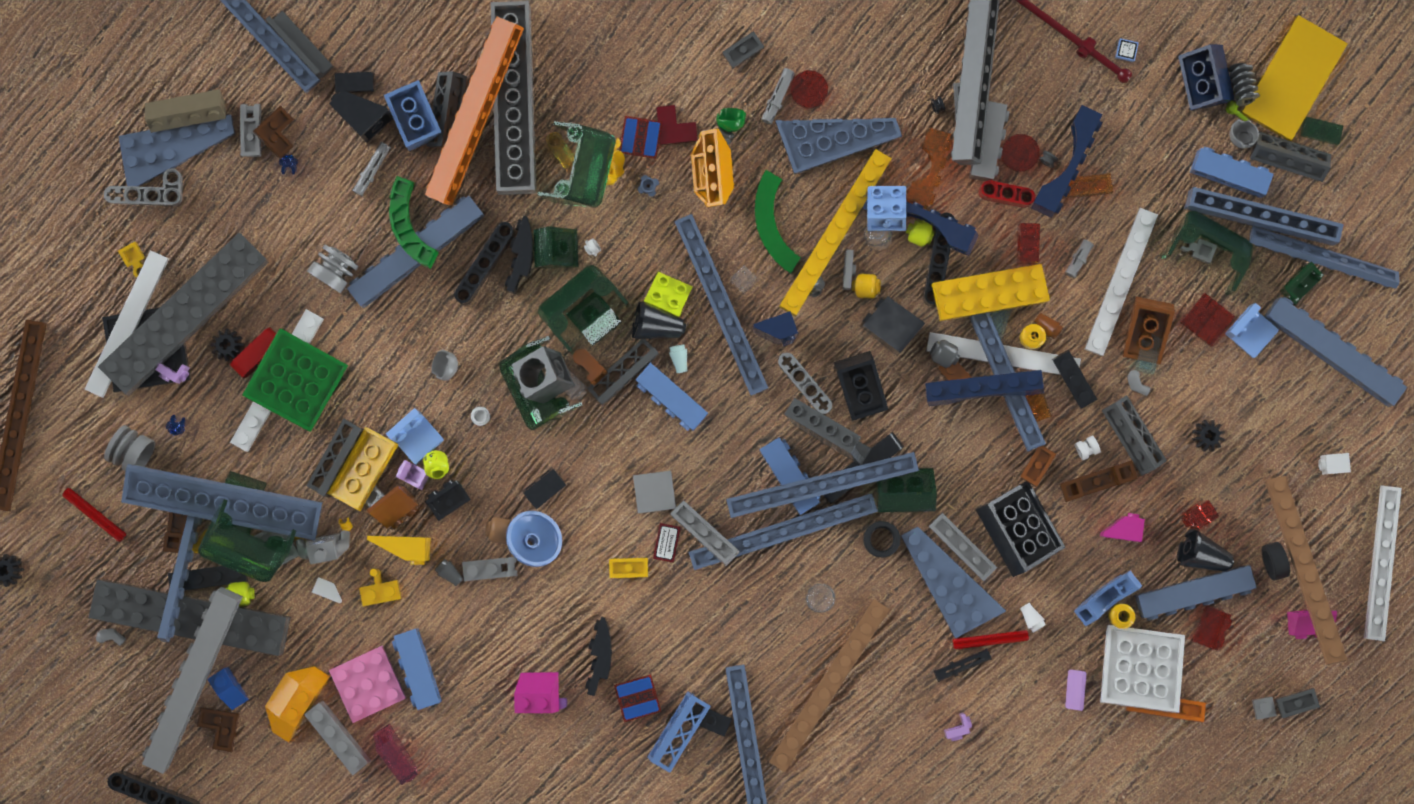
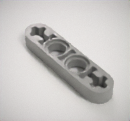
(807, 381)

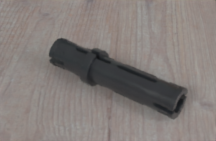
(941, 674)

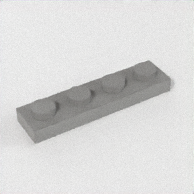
(704, 533)
(962, 547)

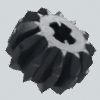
(223, 339)
(1208, 443)
(13, 568)

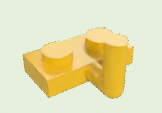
(380, 591)

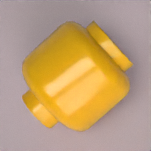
(866, 286)
(1026, 337)
(1126, 620)

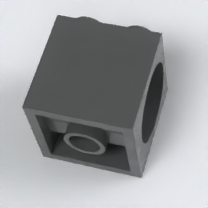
(556, 379)

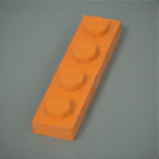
(1188, 710)

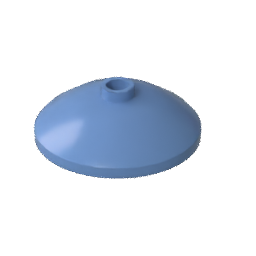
(538, 529)

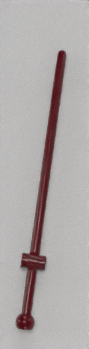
(1085, 47)

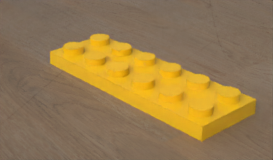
(990, 292)

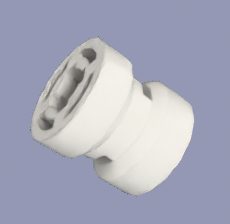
(1087, 447)

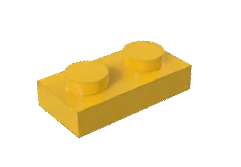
(628, 567)

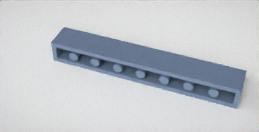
(1264, 216)
(399, 264)
(1335, 352)

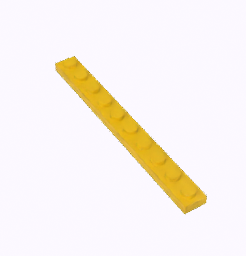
(834, 233)

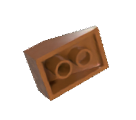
(1148, 319)
(394, 507)

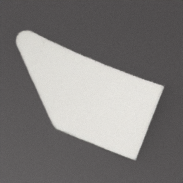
(326, 589)

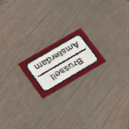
(666, 542)

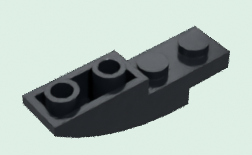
(524, 248)
(600, 647)

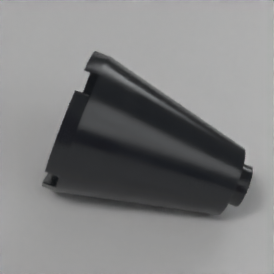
(656, 323)
(1203, 553)

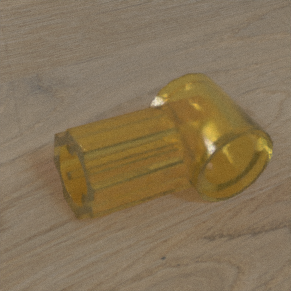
(561, 151)

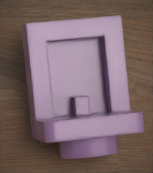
(168, 374)
(412, 474)
(956, 733)

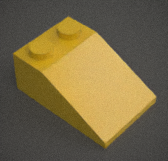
(407, 548)

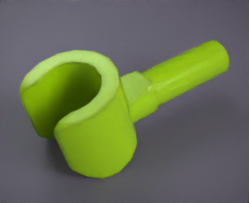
(1232, 109)

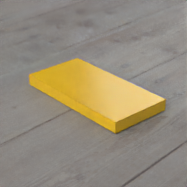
(362, 469)

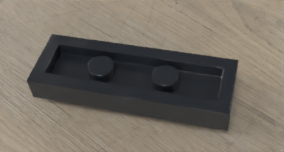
(1074, 379)

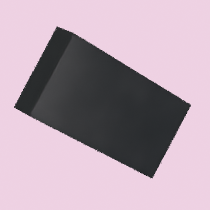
(354, 82)

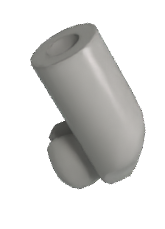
(110, 634)

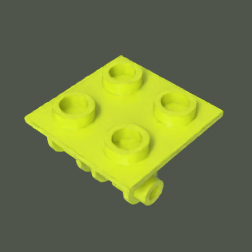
(668, 294)

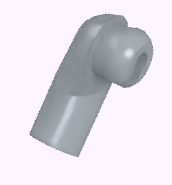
(1135, 383)

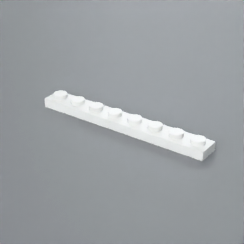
(1121, 282)
(257, 415)

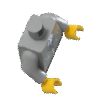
(325, 547)

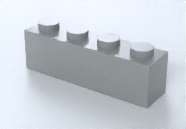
(994, 133)
(337, 737)

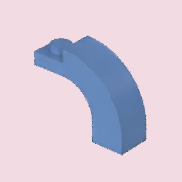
(1106, 597)

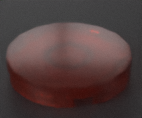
(809, 89)
(1020, 152)

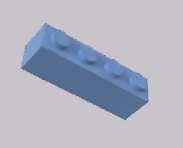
(1231, 172)
(671, 396)
(786, 469)
(417, 669)

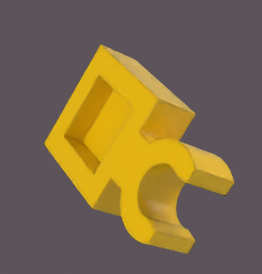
(132, 256)

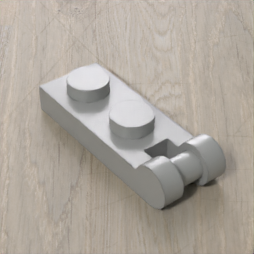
(249, 143)
(488, 569)

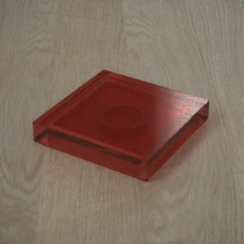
(1207, 319)

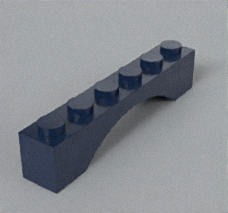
(1082, 129)
(959, 237)
(995, 385)

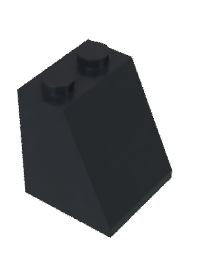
(361, 114)
(892, 325)

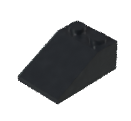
(861, 385)

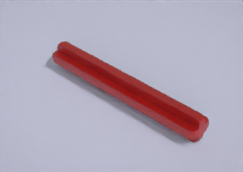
(94, 514)
(992, 639)

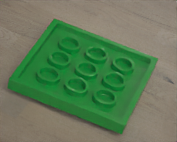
(295, 380)

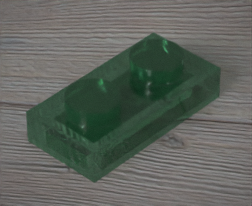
(1322, 130)

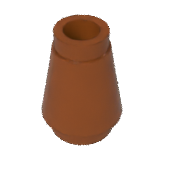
(1051, 326)

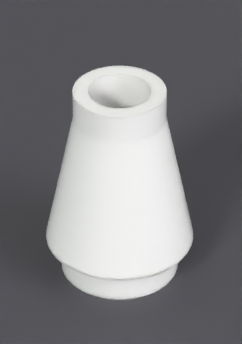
(1032, 617)

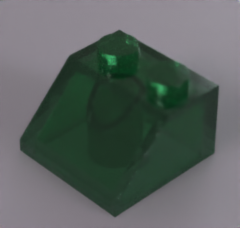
(555, 247)
(594, 318)

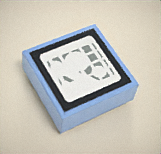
(1126, 50)

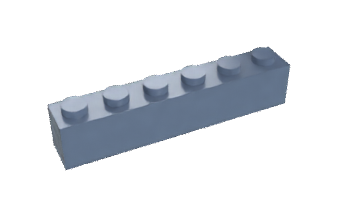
(1195, 591)

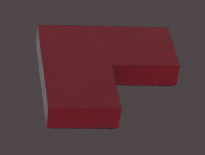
(671, 131)

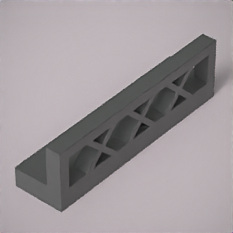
(300, 44)
(453, 94)
(1290, 158)
(628, 376)
(1133, 437)
(348, 444)

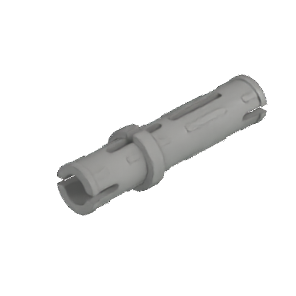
(775, 101)
(371, 169)

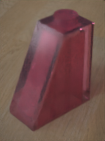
(395, 754)

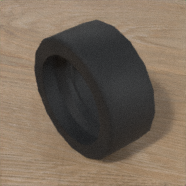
(896, 539)
(1275, 561)

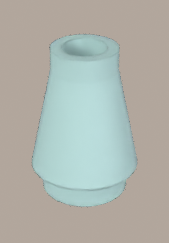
(679, 358)

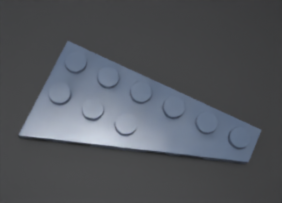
(826, 140)
(151, 154)
(954, 591)

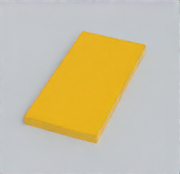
(1294, 78)

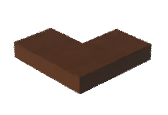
(270, 132)
(225, 725)

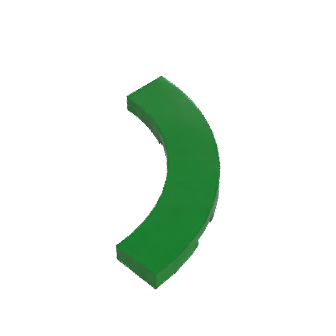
(766, 223)
(402, 225)

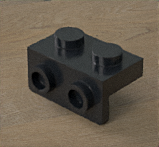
(447, 500)

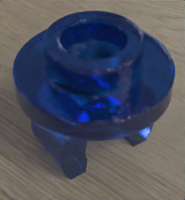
(288, 161)
(175, 428)

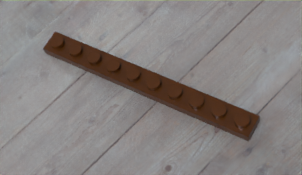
(19, 409)

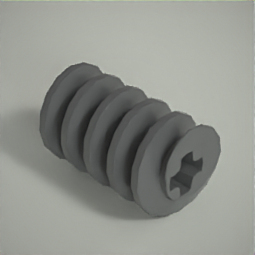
(1243, 83)

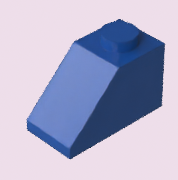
(228, 688)

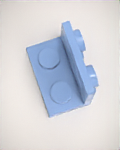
(886, 208)
(1252, 331)
(415, 436)

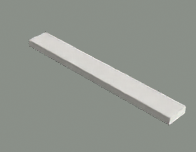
(129, 317)
(1018, 357)
(1382, 563)

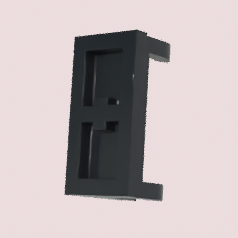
(544, 488)

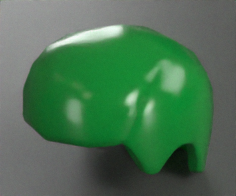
(731, 119)

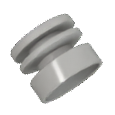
(332, 268)
(128, 449)

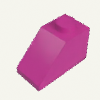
(1126, 528)

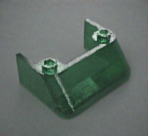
(588, 169)
(1196, 224)
(551, 309)
(533, 413)
(241, 550)

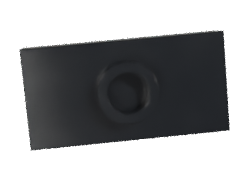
(713, 720)

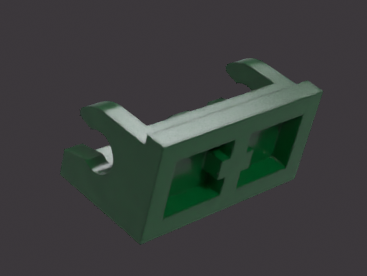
(1302, 282)

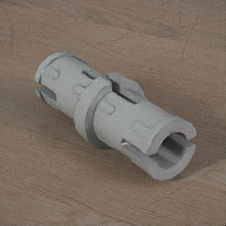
(1079, 258)

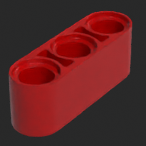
(1016, 192)
(252, 355)

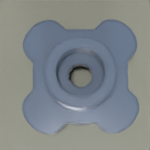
(643, 187)

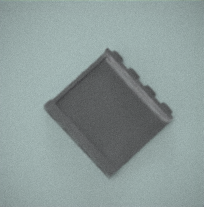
(827, 431)

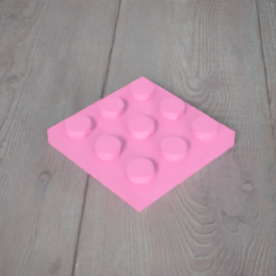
(367, 684)

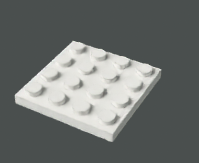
(1142, 669)

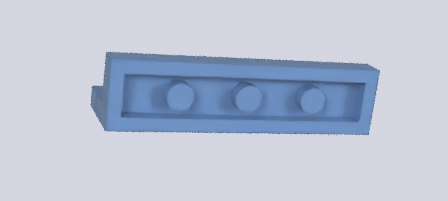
(673, 727)

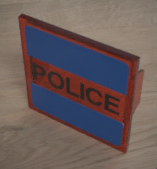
(640, 137)
(637, 698)

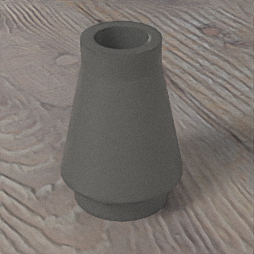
(448, 572)

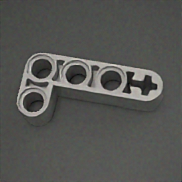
(143, 192)

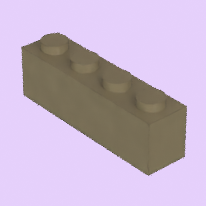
(185, 110)

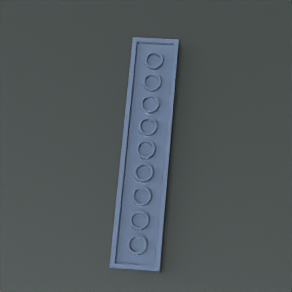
(203, 497)

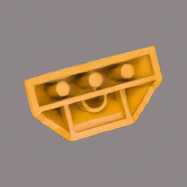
(712, 168)
(293, 699)

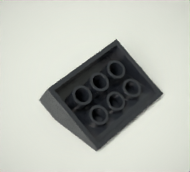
(1020, 528)

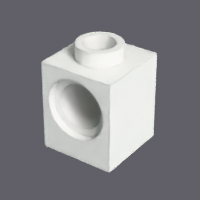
(1334, 463)

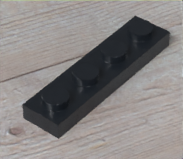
(210, 577)

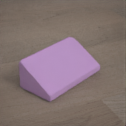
(1075, 690)

